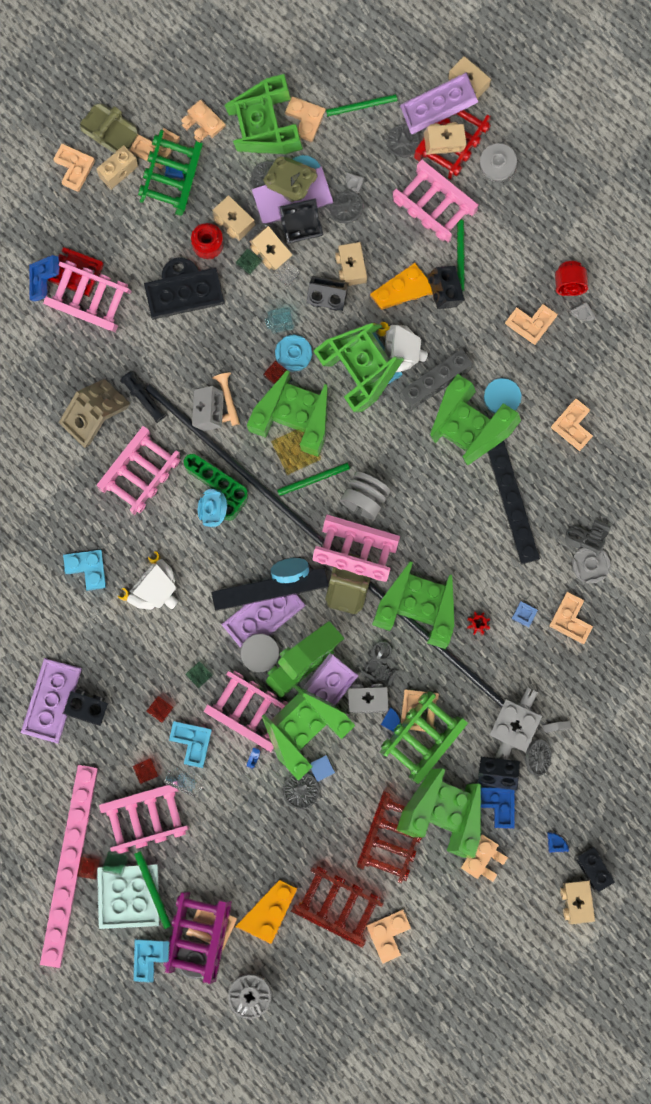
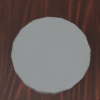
(584, 566)
(259, 652)

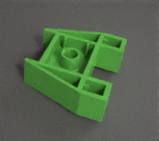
(259, 120)
(364, 362)
(294, 409)
(469, 427)
(419, 601)
(303, 659)
(299, 724)
(447, 808)

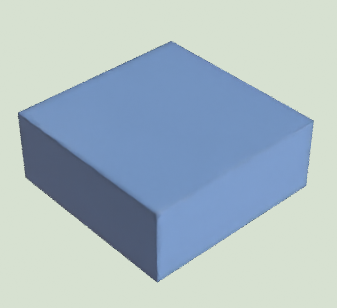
(524, 614)
(322, 768)

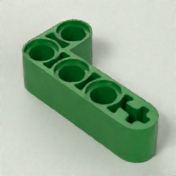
(215, 480)

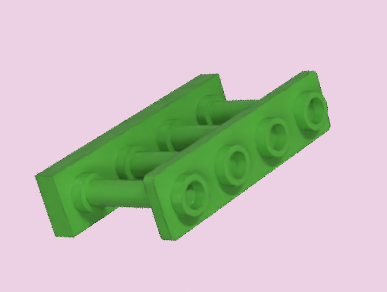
(442, 740)

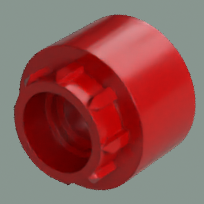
(203, 232)
(571, 279)

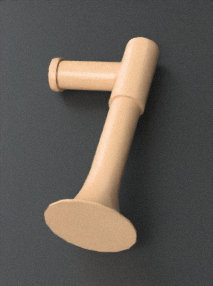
(232, 414)

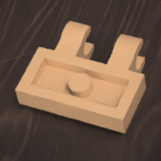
(205, 118)
(477, 865)

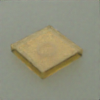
(290, 453)

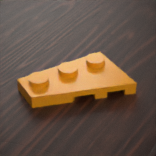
(402, 288)
(269, 912)

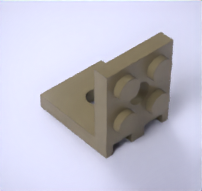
(92, 409)

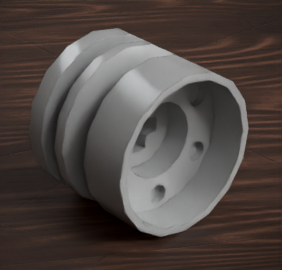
(366, 492)
(261, 990)

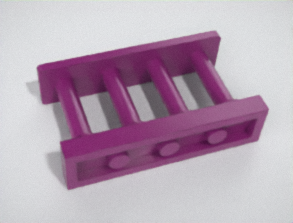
(216, 930)

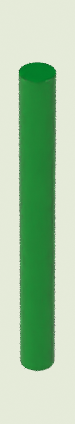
(361, 105)
(460, 254)
(313, 479)
(152, 890)

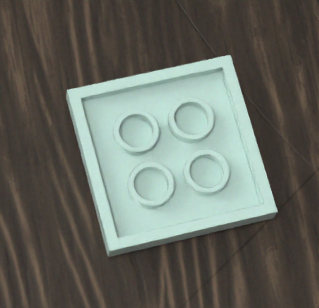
(126, 899)

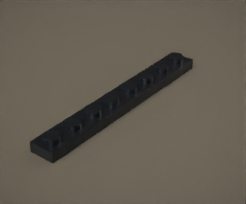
(513, 504)

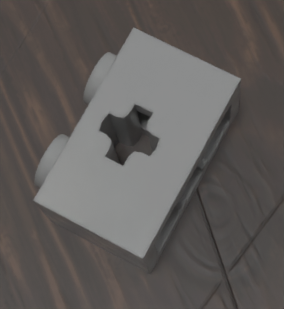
(207, 408)
(377, 705)

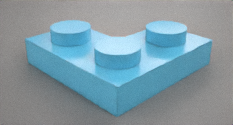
(91, 564)
(197, 740)
(145, 954)

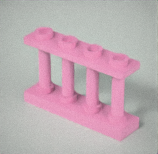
(438, 184)
(90, 314)
(120, 468)
(362, 534)
(233, 720)
(130, 803)

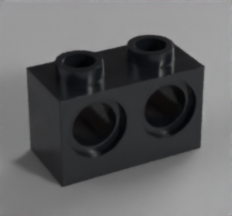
(445, 287)
(328, 288)
(83, 712)
(499, 773)
(594, 869)

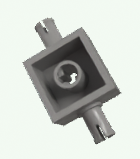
(510, 713)

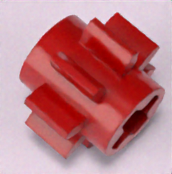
(473, 625)

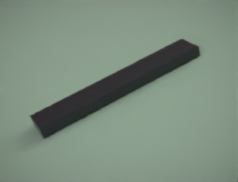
(267, 590)

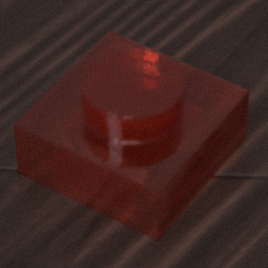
(274, 372)
(160, 709)
(145, 771)
(88, 868)

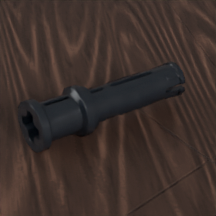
(137, 389)

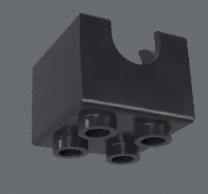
(300, 221)

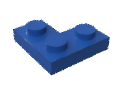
(38, 276)
(503, 803)

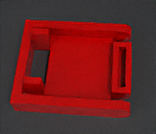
(81, 261)

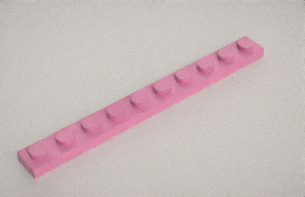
(68, 866)

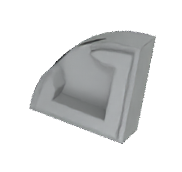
(354, 182)
(583, 312)
(557, 726)

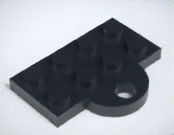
(183, 290)

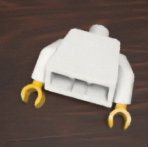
(402, 343)
(153, 587)

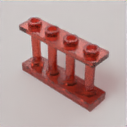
(374, 841)
(338, 926)

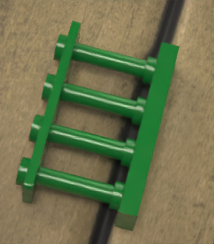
(187, 169)

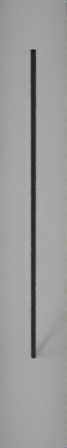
(315, 536)

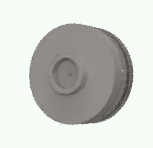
(498, 163)

